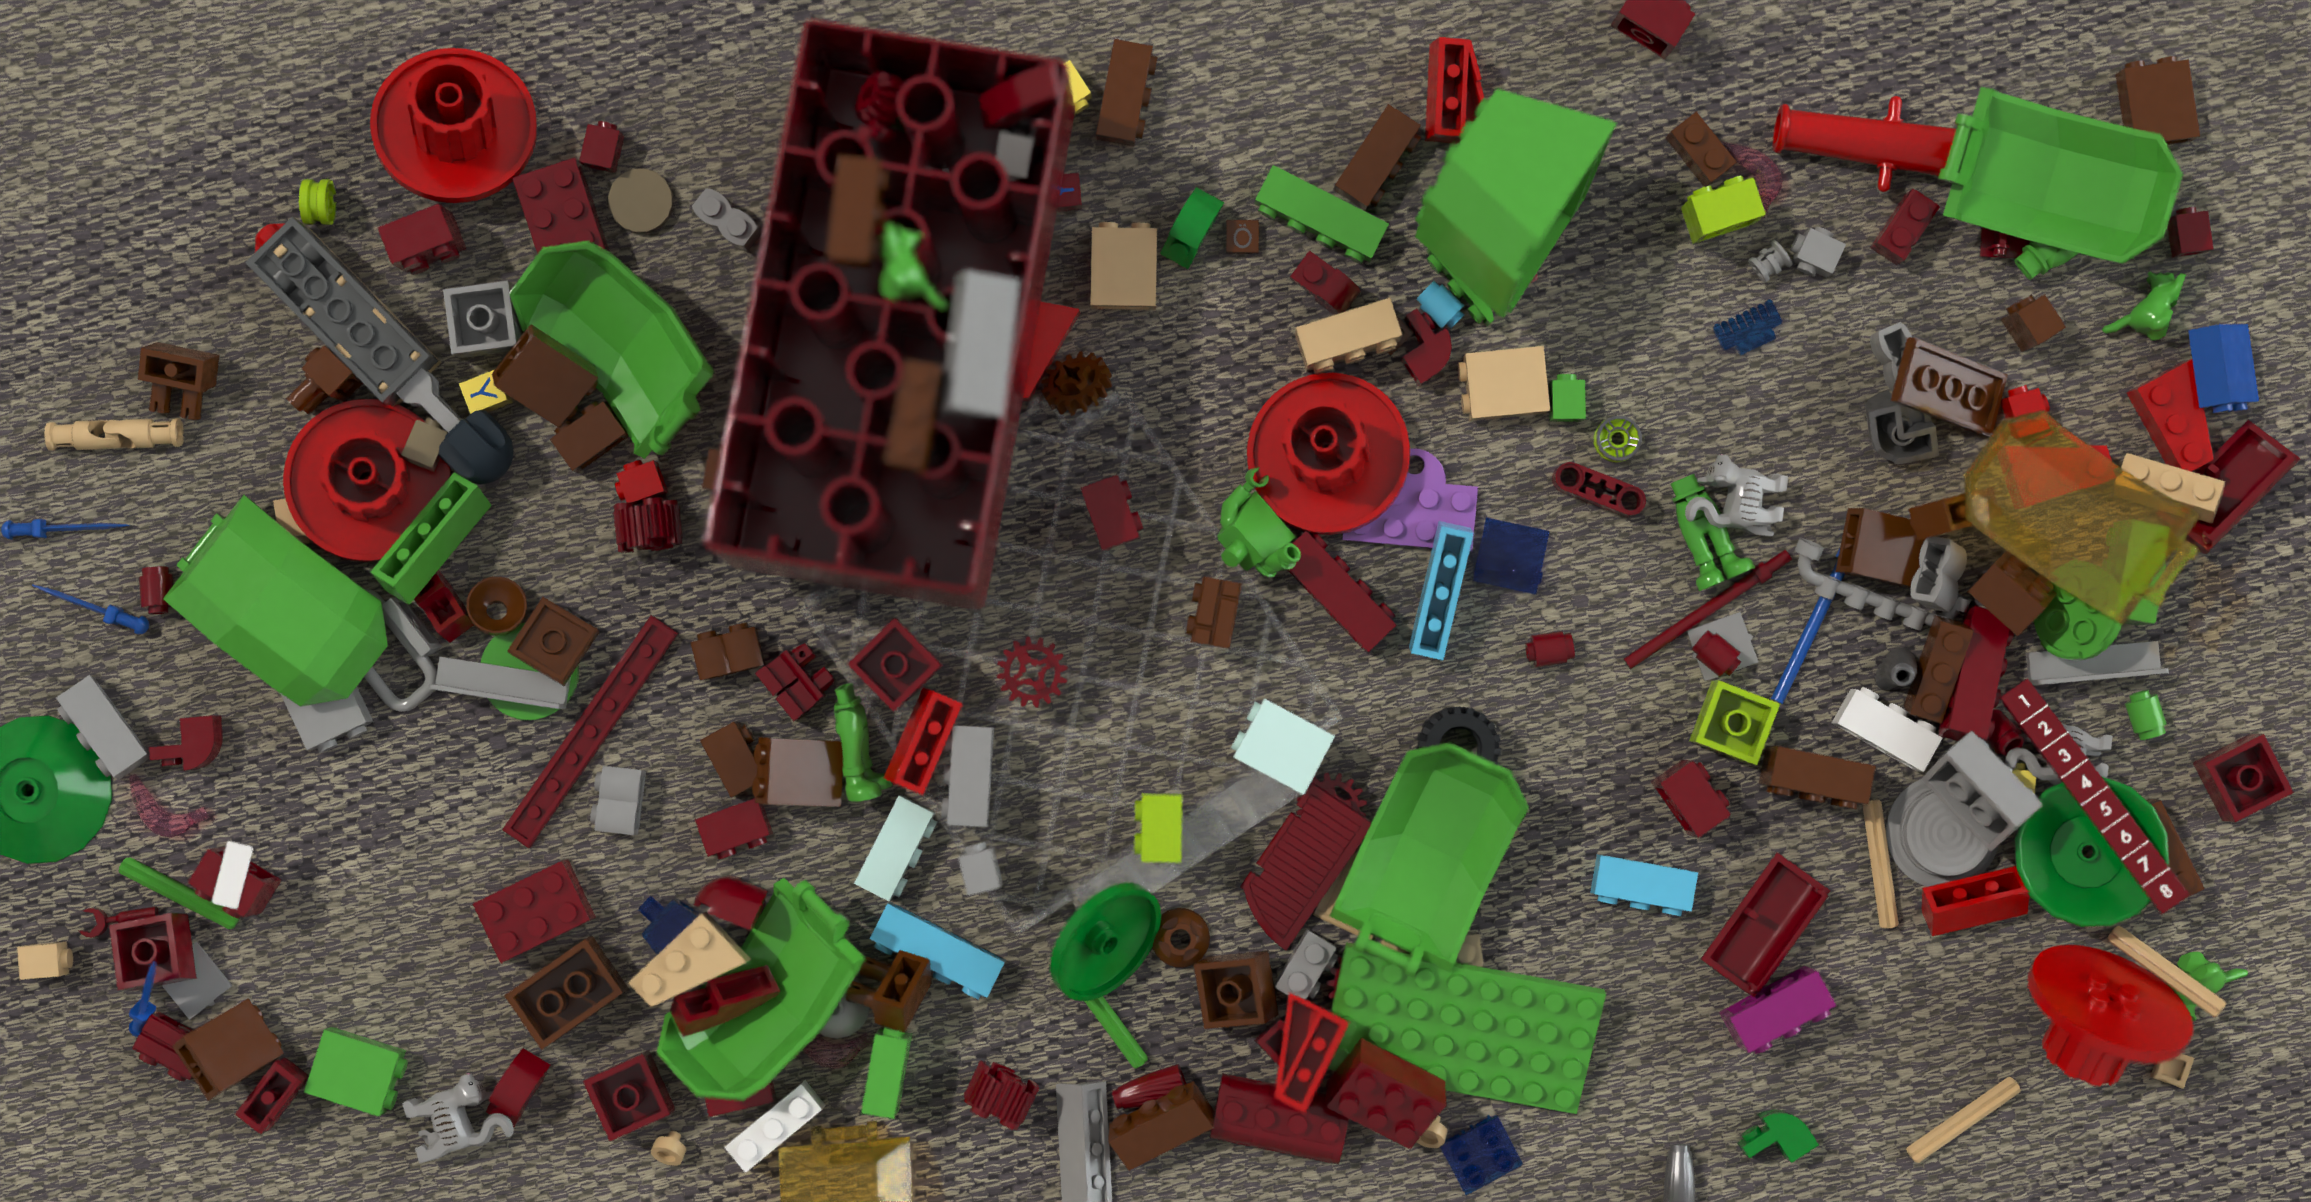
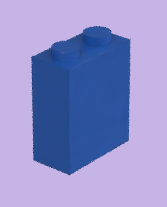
(2223, 367)

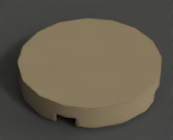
(640, 200)

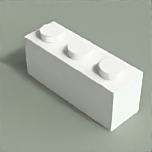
(1887, 729)
(775, 1126)

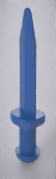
(39, 528)
(113, 614)
(143, 1008)

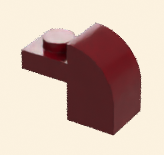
(1329, 285)
(1433, 352)
(199, 743)
(518, 1086)

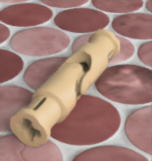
(118, 434)

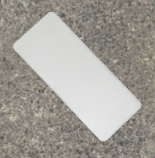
(232, 875)

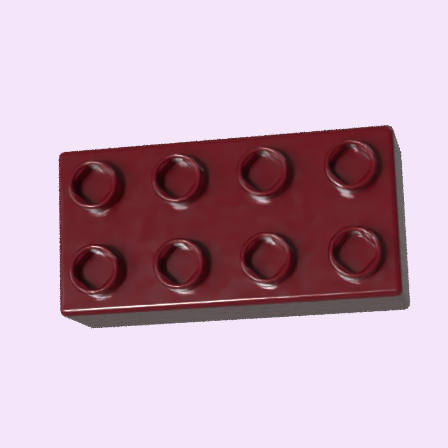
(826, 352)

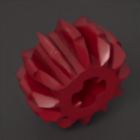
(879, 98)

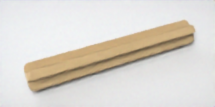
(1880, 864)
(2166, 971)
(1963, 1119)

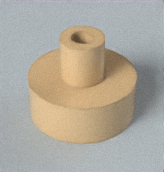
(1434, 1135)
(669, 1149)

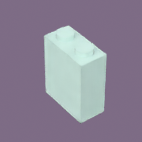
(1282, 745)

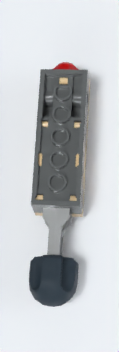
(373, 343)

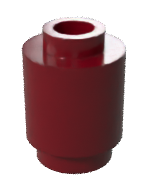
(153, 587)
(1550, 648)
(1716, 654)
(2005, 734)

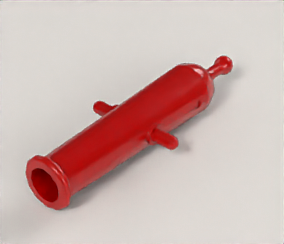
(1877, 142)

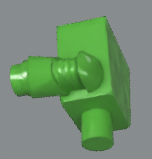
(1254, 532)

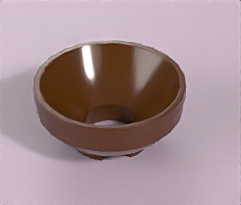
(492, 591)
(1196, 927)

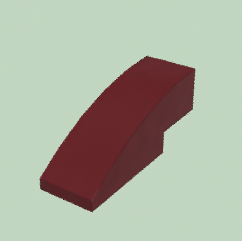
(1020, 97)
(443, 608)
(723, 999)

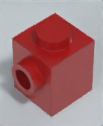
(2024, 402)
(640, 482)

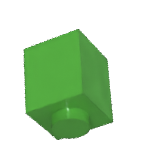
(1567, 399)

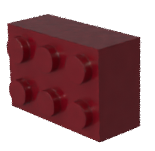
(559, 206)
(534, 910)
(1385, 1093)

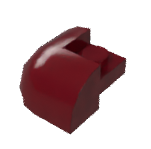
(733, 900)

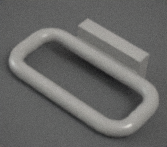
(419, 644)

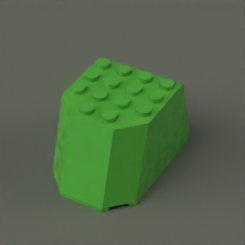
(1510, 192)

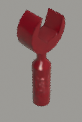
(877, 131)
(124, 916)

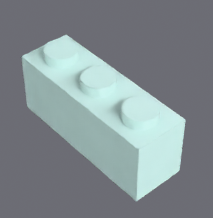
(896, 848)

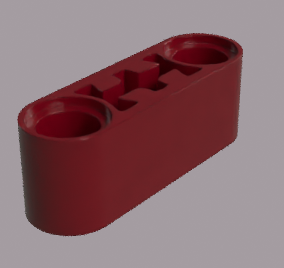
(1609, 484)

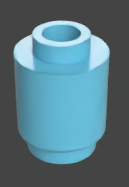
(1440, 305)

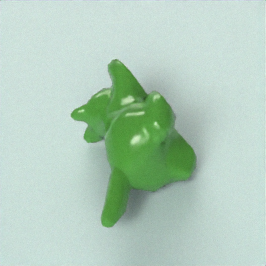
(902, 272)
(2154, 312)
(2207, 974)

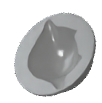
(1931, 840)

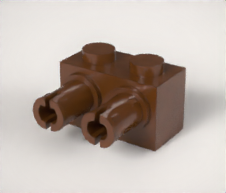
(179, 368)
(324, 377)
(900, 992)

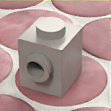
(1816, 252)

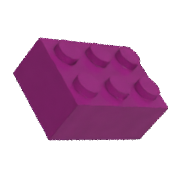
(1778, 1010)

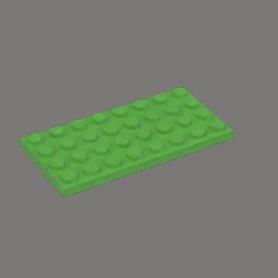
(1473, 1027)

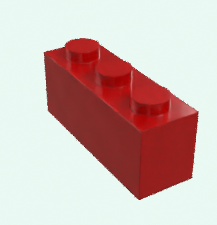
(922, 741)
(1974, 901)

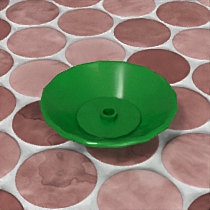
(68, 790)
(2066, 883)

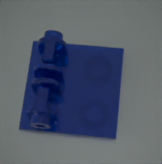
(1511, 556)
(1481, 1154)

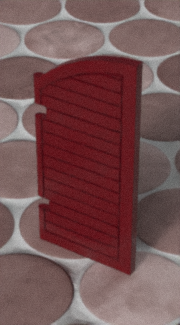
(1303, 863)

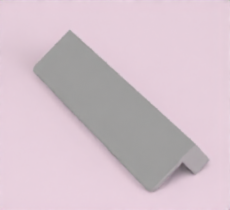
(2114, 662)
(499, 683)
(1084, 1142)

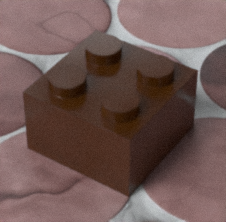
(2013, 592)
(1236, 989)

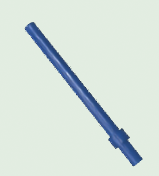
(1804, 643)

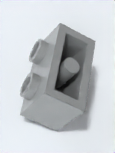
(1305, 966)

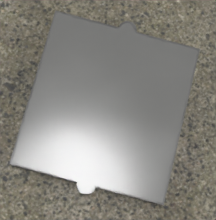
(1732, 630)
(198, 993)

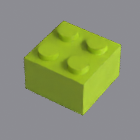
(1722, 210)
(1734, 722)
(1160, 827)

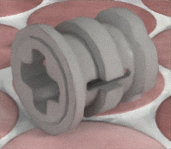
(1770, 261)

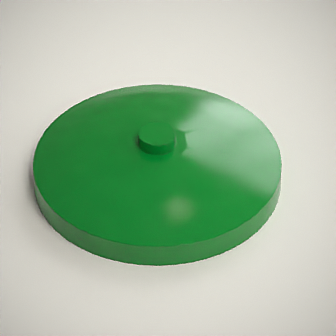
(1105, 941)

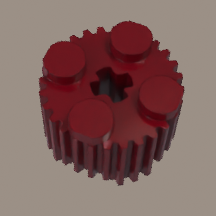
(647, 526)
(1000, 1093)

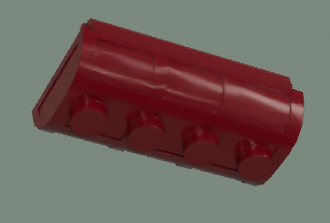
(2250, 467)
(1765, 925)
(1254, 1118)

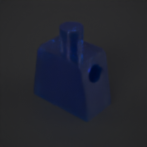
(665, 922)

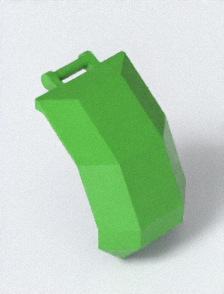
(2060, 178)
(624, 329)
(279, 607)
(1430, 856)
(813, 969)

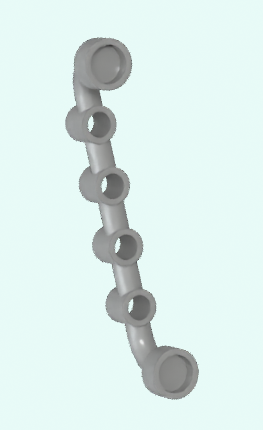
(1857, 596)

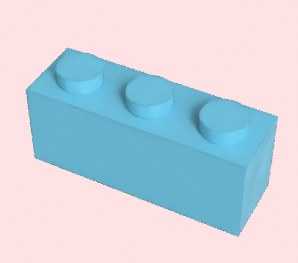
(1643, 884)

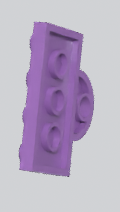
(1420, 507)

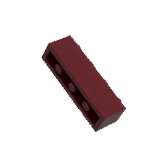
(1339, 594)
(1978, 680)

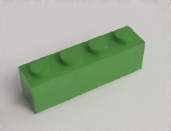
(1320, 214)
(431, 538)

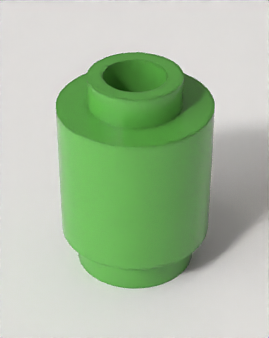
(2146, 715)

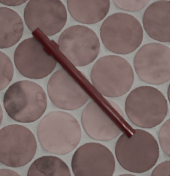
(1760, 574)

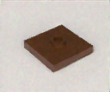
(553, 641)

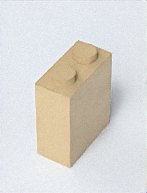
(1123, 267)
(1504, 383)

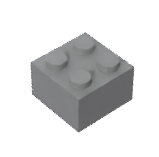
(481, 319)

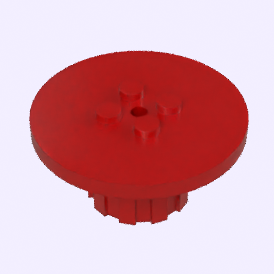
(453, 125)
(1329, 452)
(326, 485)
(2105, 1013)

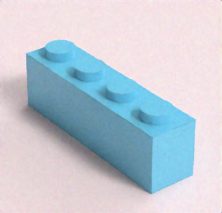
(1441, 590)
(949, 954)

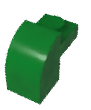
(1191, 227)
(1782, 1128)

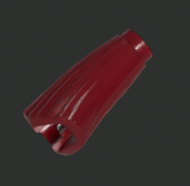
(1148, 1087)

